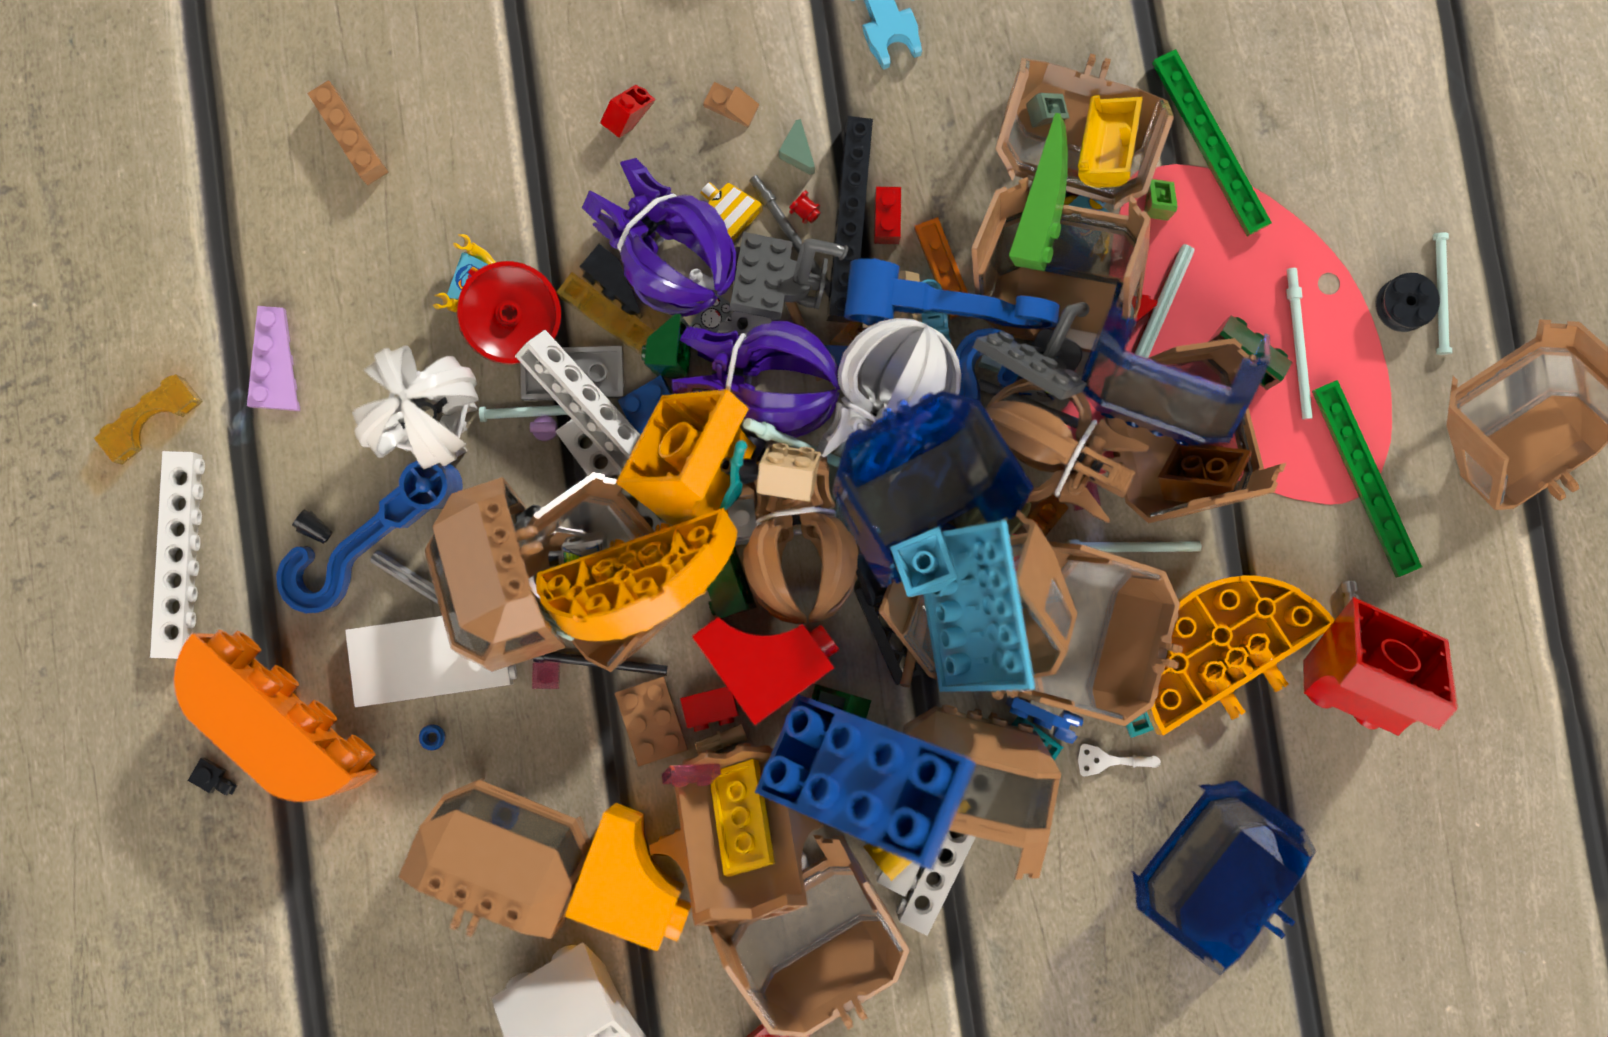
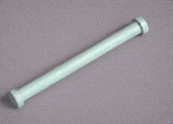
(1442, 287)
(516, 412)

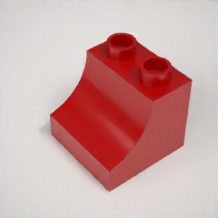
(766, 669)
(1381, 670)

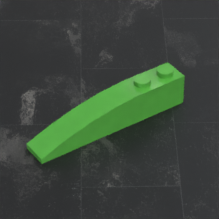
(1044, 204)

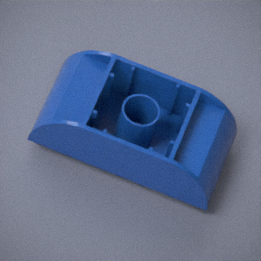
(866, 780)

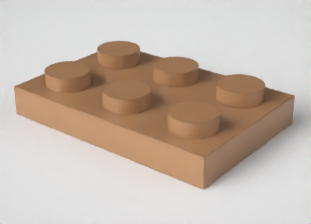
(651, 721)

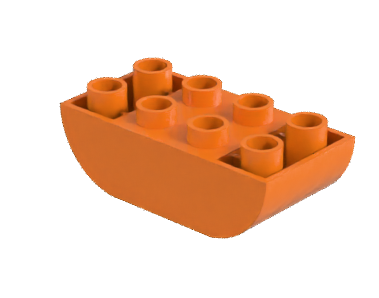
(263, 722)

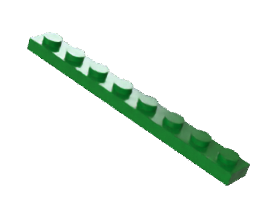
(1211, 142)
(1367, 479)

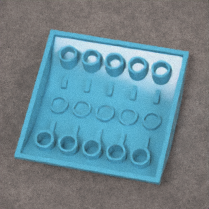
(978, 616)

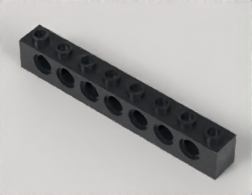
(849, 210)

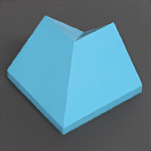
(924, 563)

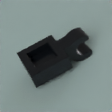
(210, 777)

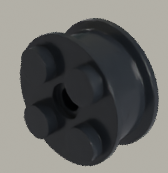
(1407, 302)

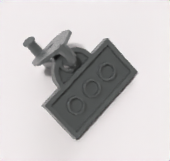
(770, 278)
(1047, 362)

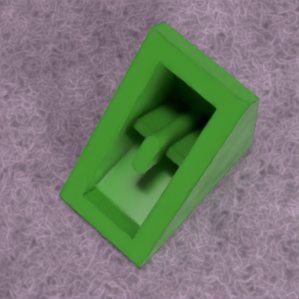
(1161, 200)

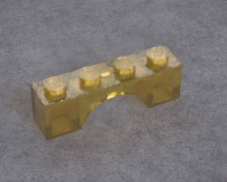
(604, 313)
(123, 437)

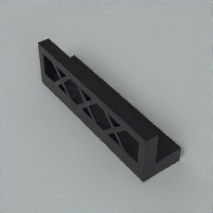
(883, 640)

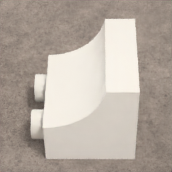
(565, 1000)

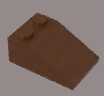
(1201, 471)

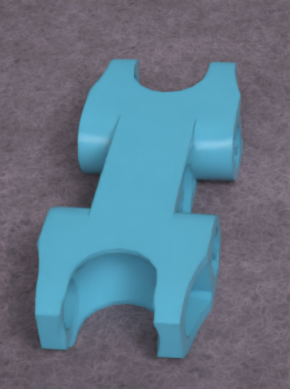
(890, 26)

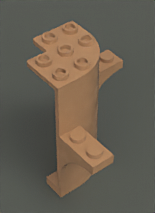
(695, 847)

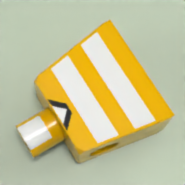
(733, 206)

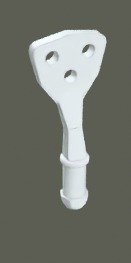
(1107, 760)

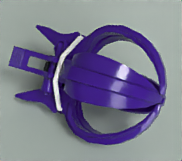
(672, 217)
(766, 347)

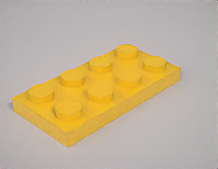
(741, 819)

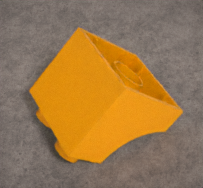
(681, 452)
(625, 887)

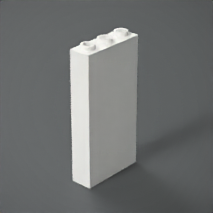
(413, 663)

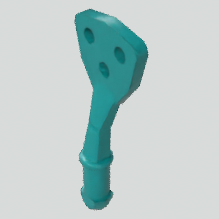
(735, 484)

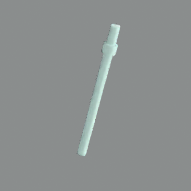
(1294, 294)
(768, 432)
(1188, 546)

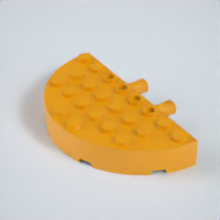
(637, 580)
(1229, 637)

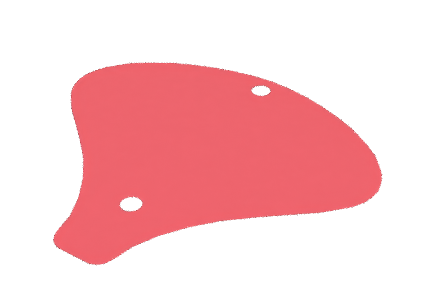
(1250, 282)

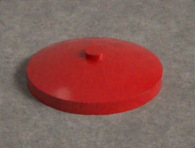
(505, 309)

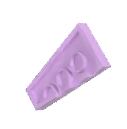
(271, 372)

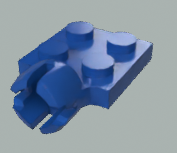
(641, 402)
(1047, 719)

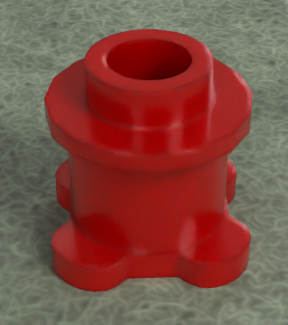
(805, 208)

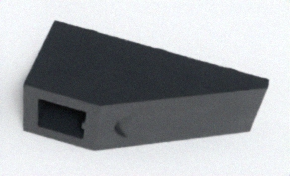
(606, 271)

